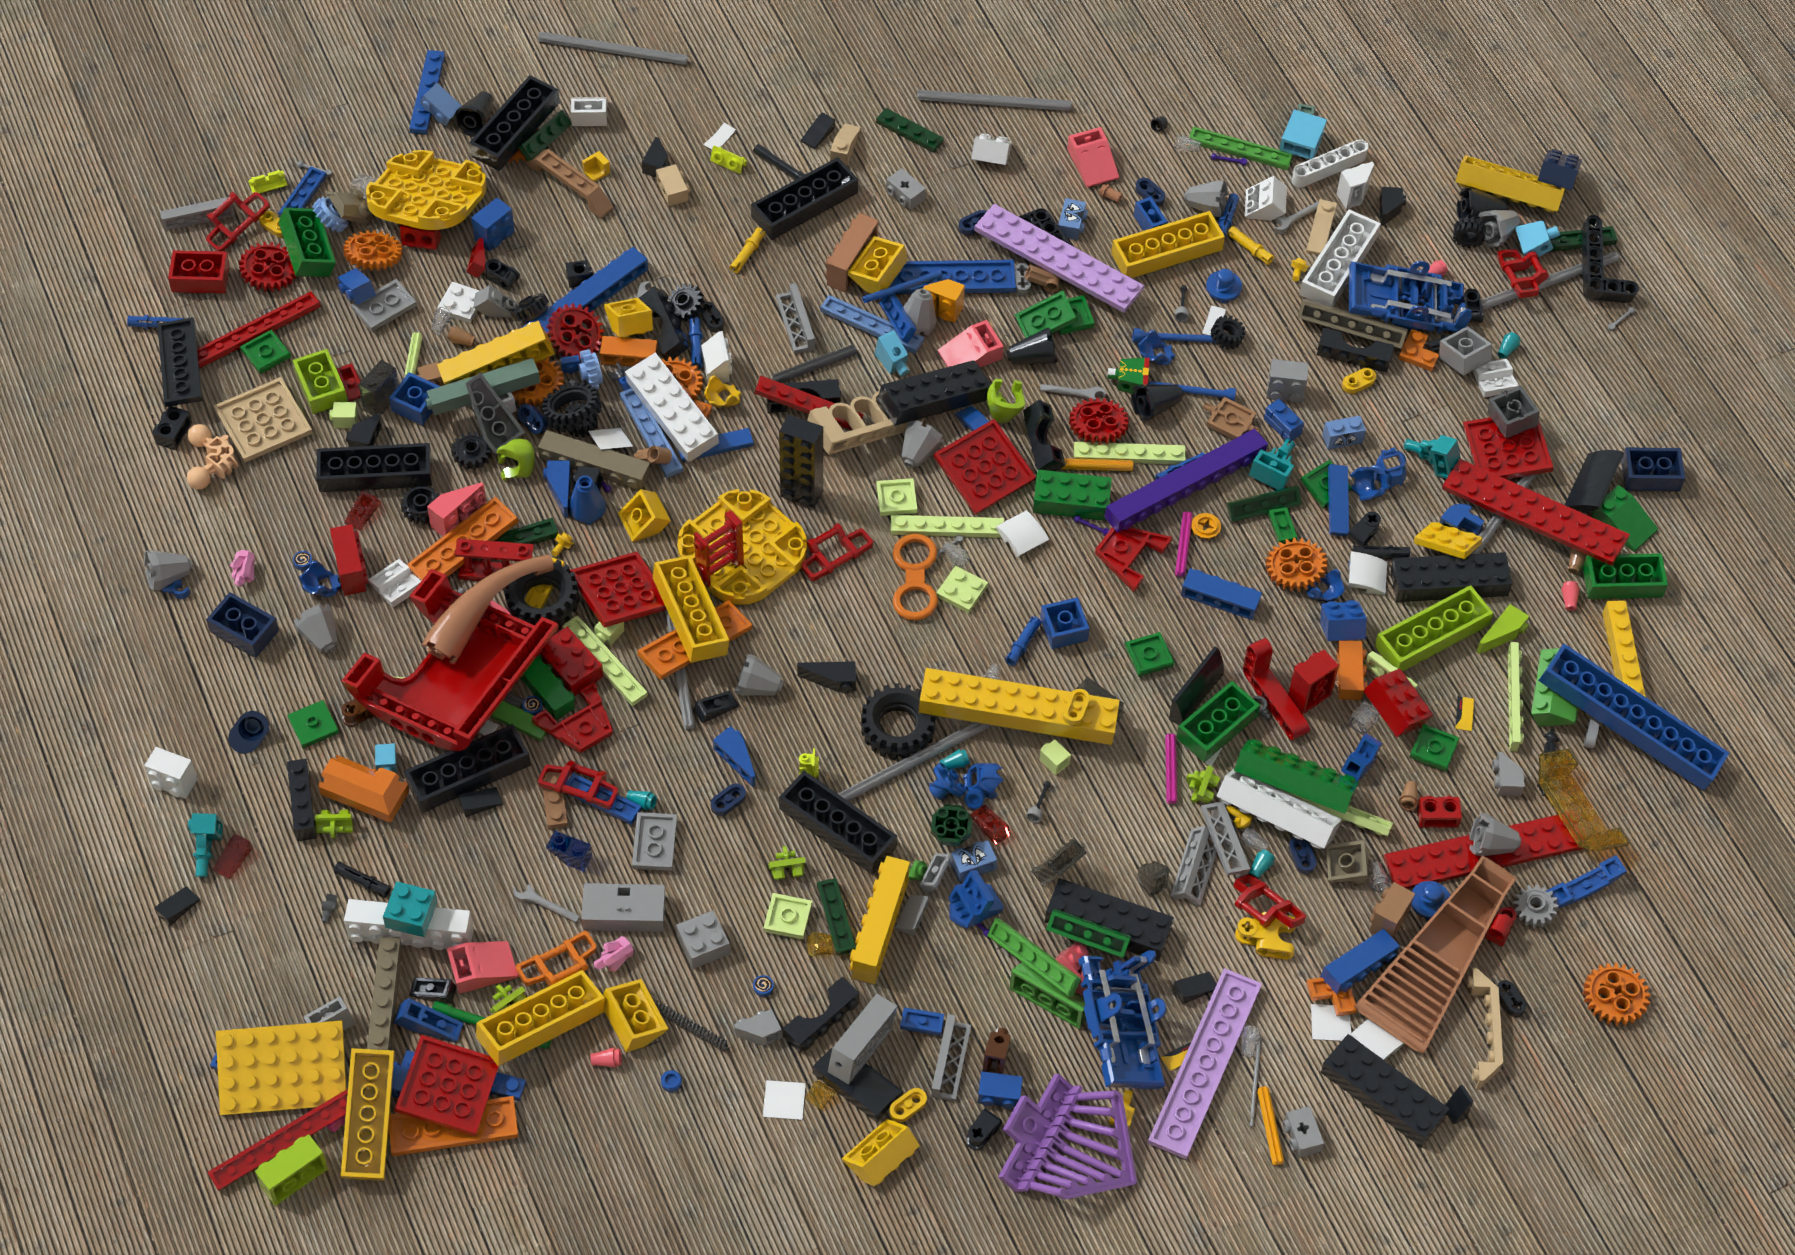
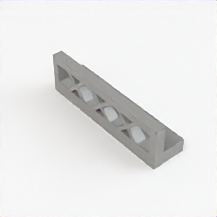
(193, 214)
(801, 316)
(1229, 838)
(1189, 866)
(944, 1054)

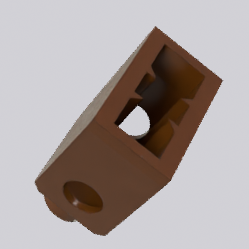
(997, 1048)

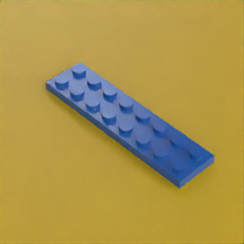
(976, 275)

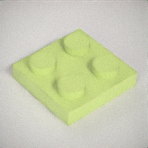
(896, 497)
(962, 589)
(787, 916)

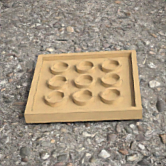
(262, 419)

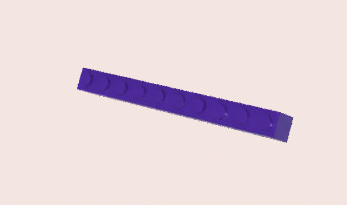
(1184, 481)

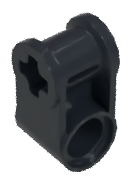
(501, 274)
(1473, 302)
(1365, 528)
(983, 1129)

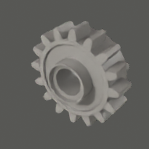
(1539, 897)

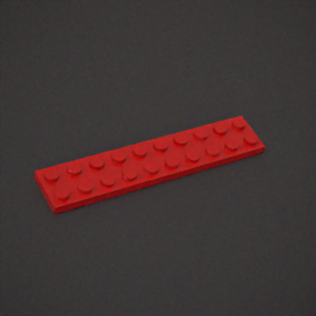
(1536, 512)
(1454, 858)

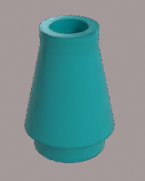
(1509, 344)
(956, 760)
(645, 799)
(1262, 863)

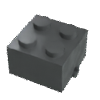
(1513, 411)

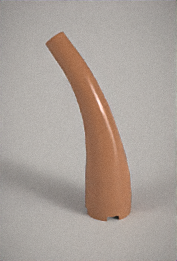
(459, 621)

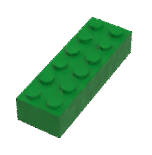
(1296, 775)

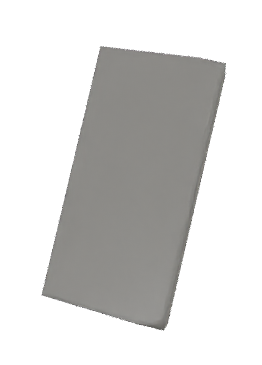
(935, 872)
(912, 914)

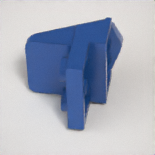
(973, 901)

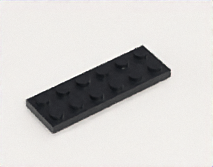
(179, 362)

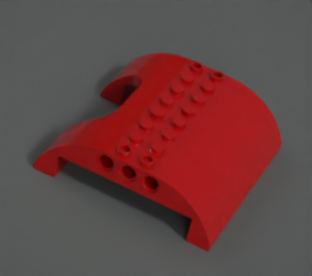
(446, 700)

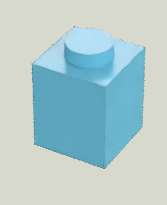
(386, 757)

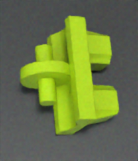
(1199, 781)
(334, 823)
(796, 864)
(514, 997)

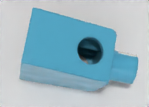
(1536, 237)
(892, 353)

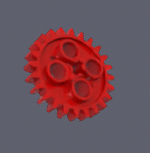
(267, 267)
(575, 331)
(1098, 421)

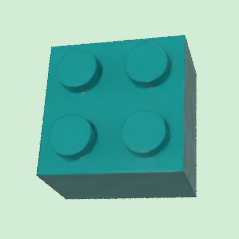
(410, 909)

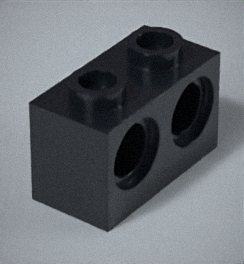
(172, 427)

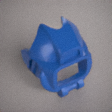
(1151, 342)
(1397, 473)
(1365, 482)
(311, 578)
(1336, 585)
(986, 778)

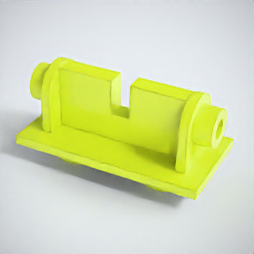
(727, 159)
(272, 181)
(809, 763)

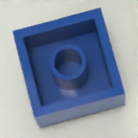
(493, 224)
(410, 398)
(1343, 621)
(1064, 623)

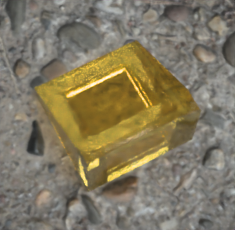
(819, 944)
(820, 1094)

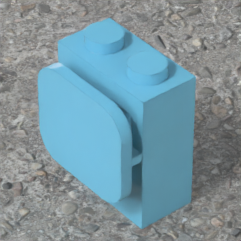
(1303, 134)

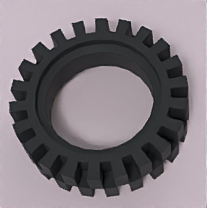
(576, 418)

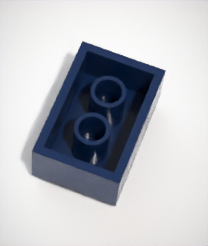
(1560, 169)
(1652, 469)
(242, 624)

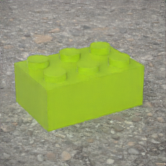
(319, 381)
(291, 1169)

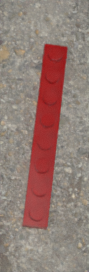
(257, 327)
(281, 1139)

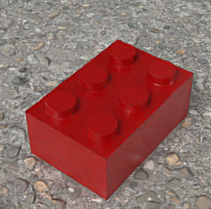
(199, 271)
(349, 559)
(571, 661)
(1313, 681)
(1398, 702)

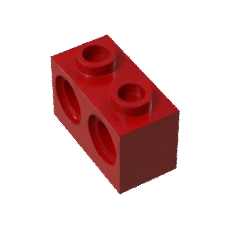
(419, 237)
(1440, 816)

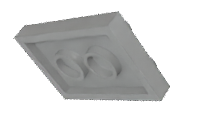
(387, 305)
(654, 841)

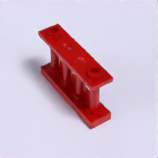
(733, 548)
(488, 550)

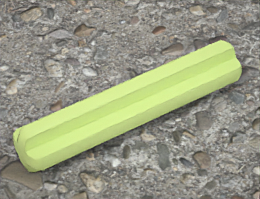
(413, 354)

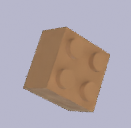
(1392, 909)

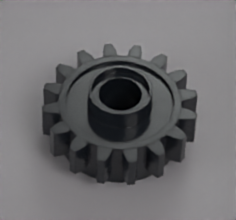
(687, 302)
(530, 308)
(471, 451)
(416, 502)

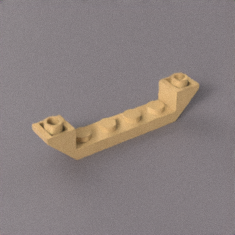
(1483, 986)

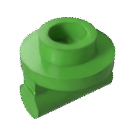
(918, 870)

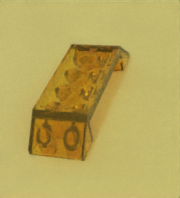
(1572, 804)

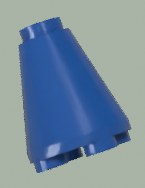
(586, 501)

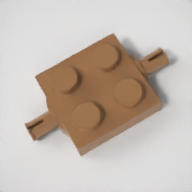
(1230, 418)

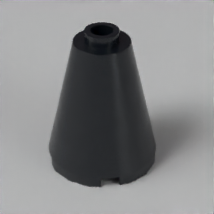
(474, 113)
(1475, 202)
(1034, 349)
(1154, 399)

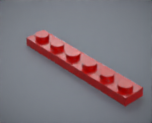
(794, 398)

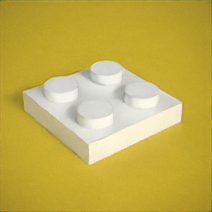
(460, 302)

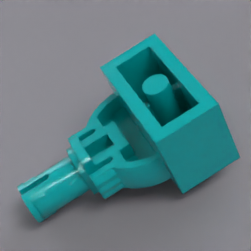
(1440, 453)
(1274, 468)
(205, 829)

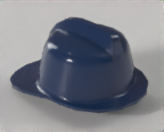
(248, 732)

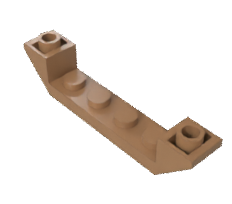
(574, 179)

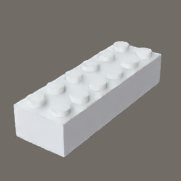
(1331, 269)
(672, 407)
(1279, 809)
(446, 929)

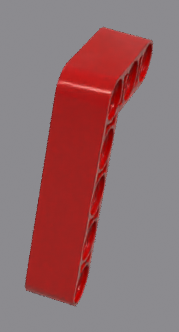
(1266, 685)

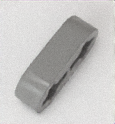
(1020, 279)
(1591, 734)

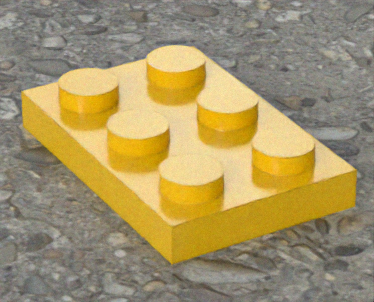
(1448, 540)

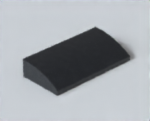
(1594, 480)
(1197, 687)
(866, 1091)

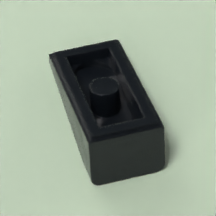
(819, 130)
(714, 706)
(479, 801)
(176, 905)
(1194, 987)
(433, 989)
(1459, 1105)

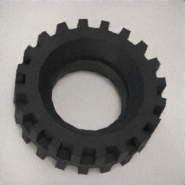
(563, 607)
(893, 700)

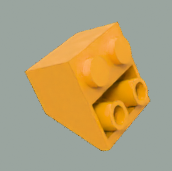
(947, 299)

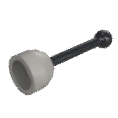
(1181, 313)
(1035, 813)

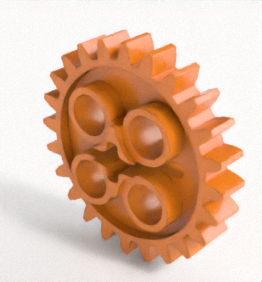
(372, 250)
(549, 374)
(686, 375)
(1296, 564)
(1607, 1006)

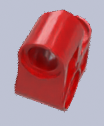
(1501, 926)

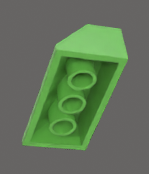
(1548, 706)
(1045, 995)

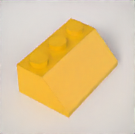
(878, 264)
(633, 1014)
(881, 1152)

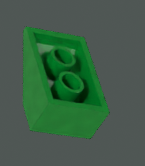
(1626, 514)

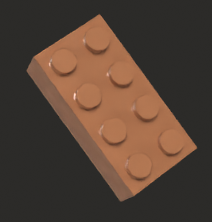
(848, 250)

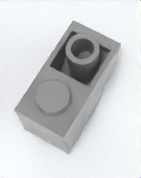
(493, 303)
(1509, 776)
(759, 1029)

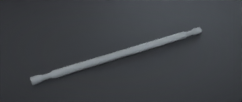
(1255, 1084)

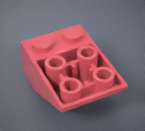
(1092, 157)
(975, 343)
(454, 507)
(1069, 958)
(481, 964)

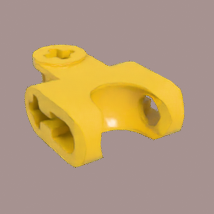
(1265, 939)

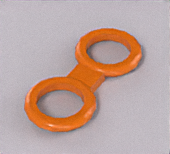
(915, 577)

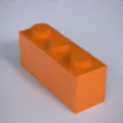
(626, 350)
(1351, 670)

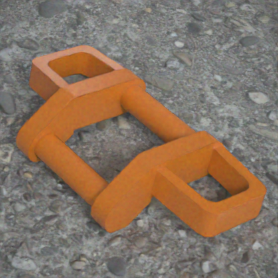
(567, 945)

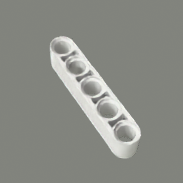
(1329, 163)

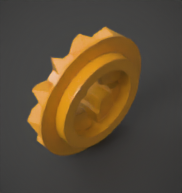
(1200, 521)

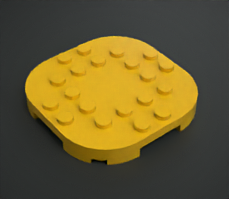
(426, 191)
(771, 546)

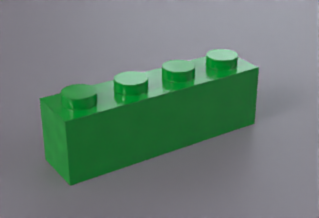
(548, 688)
(1088, 933)

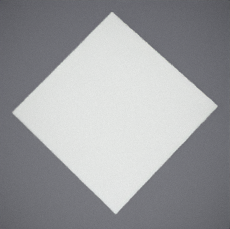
(610, 438)
(1328, 1025)
(784, 1100)

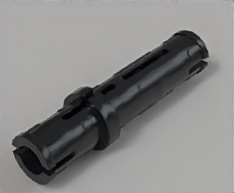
(1383, 552)
(369, 882)

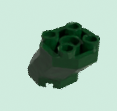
(951, 825)

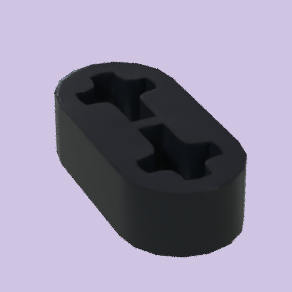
(715, 315)
(1511, 998)

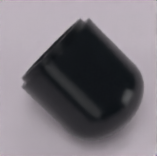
(1163, 123)

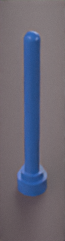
(1138, 335)
(1228, 393)

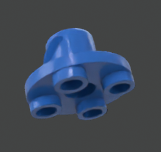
(1224, 285)
(946, 783)
(1429, 898)

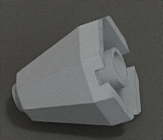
(1208, 197)
(1499, 226)
(921, 311)
(919, 443)
(165, 568)
(318, 628)
(758, 678)
(1492, 836)

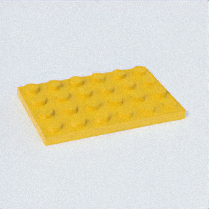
(280, 1067)

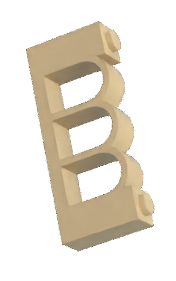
(834, 437)

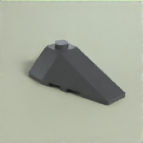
(494, 418)

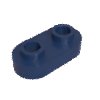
(1148, 188)
(967, 223)
(535, 421)
(726, 799)
(1302, 856)

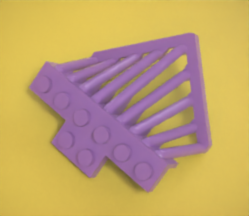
(1037, 1133)

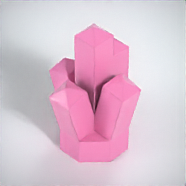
(243, 567)
(614, 954)

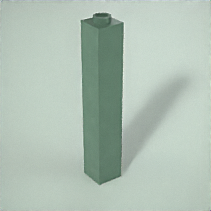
(501, 380)

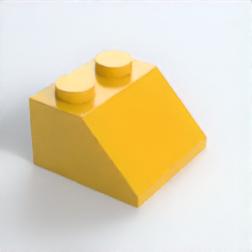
(629, 317)
(644, 515)

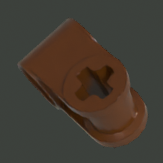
(355, 710)

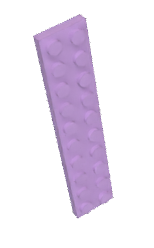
(1059, 258)
(1204, 1064)

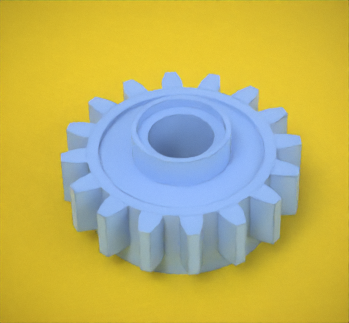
(329, 215)
(590, 368)

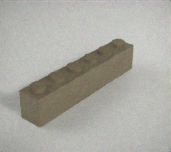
(1352, 323)
(613, 465)
(385, 993)

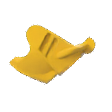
(716, 386)

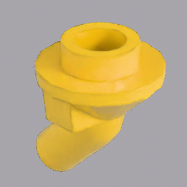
(1298, 265)
(564, 541)
(1242, 819)

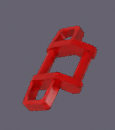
(243, 206)
(1520, 264)
(852, 551)
(567, 770)
(1277, 911)

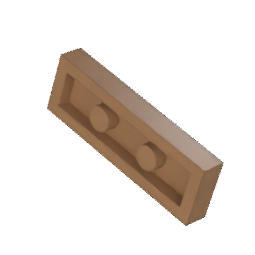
(554, 804)

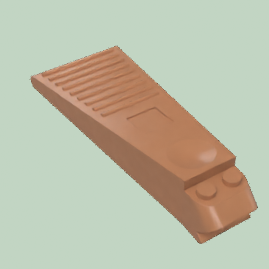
(1426, 974)

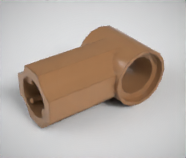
(1049, 281)
(654, 455)

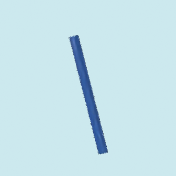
(903, 286)

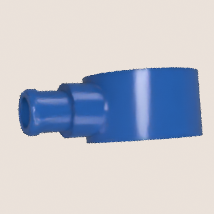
(172, 589)

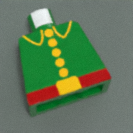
(1130, 373)

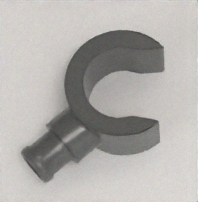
(619, 373)
(1262, 711)
(328, 906)

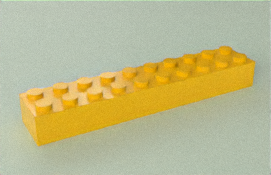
(1014, 706)

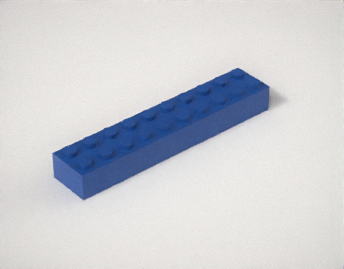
(1634, 716)

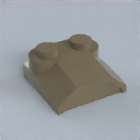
(351, 206)
(1348, 862)

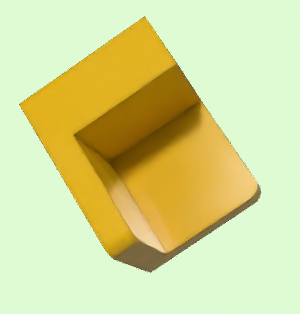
(596, 166)

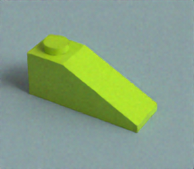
(1505, 629)

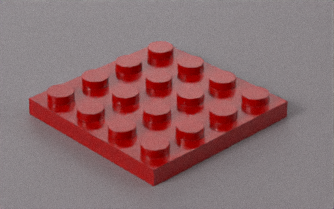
(1507, 457)
(984, 466)
(619, 589)
(447, 1085)

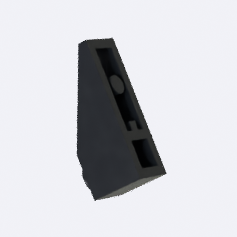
(832, 675)

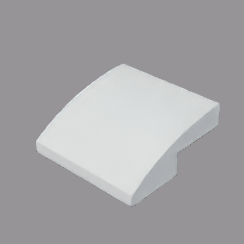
(1495, 377)
(1022, 533)
(1367, 573)
(395, 582)
(1377, 1039)

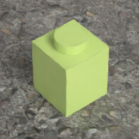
(344, 414)
(608, 634)
(1055, 757)

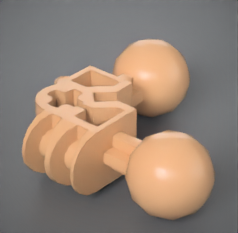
(219, 457)

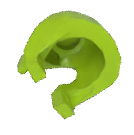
(999, 407)
(522, 452)

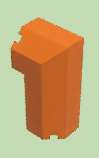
(364, 788)

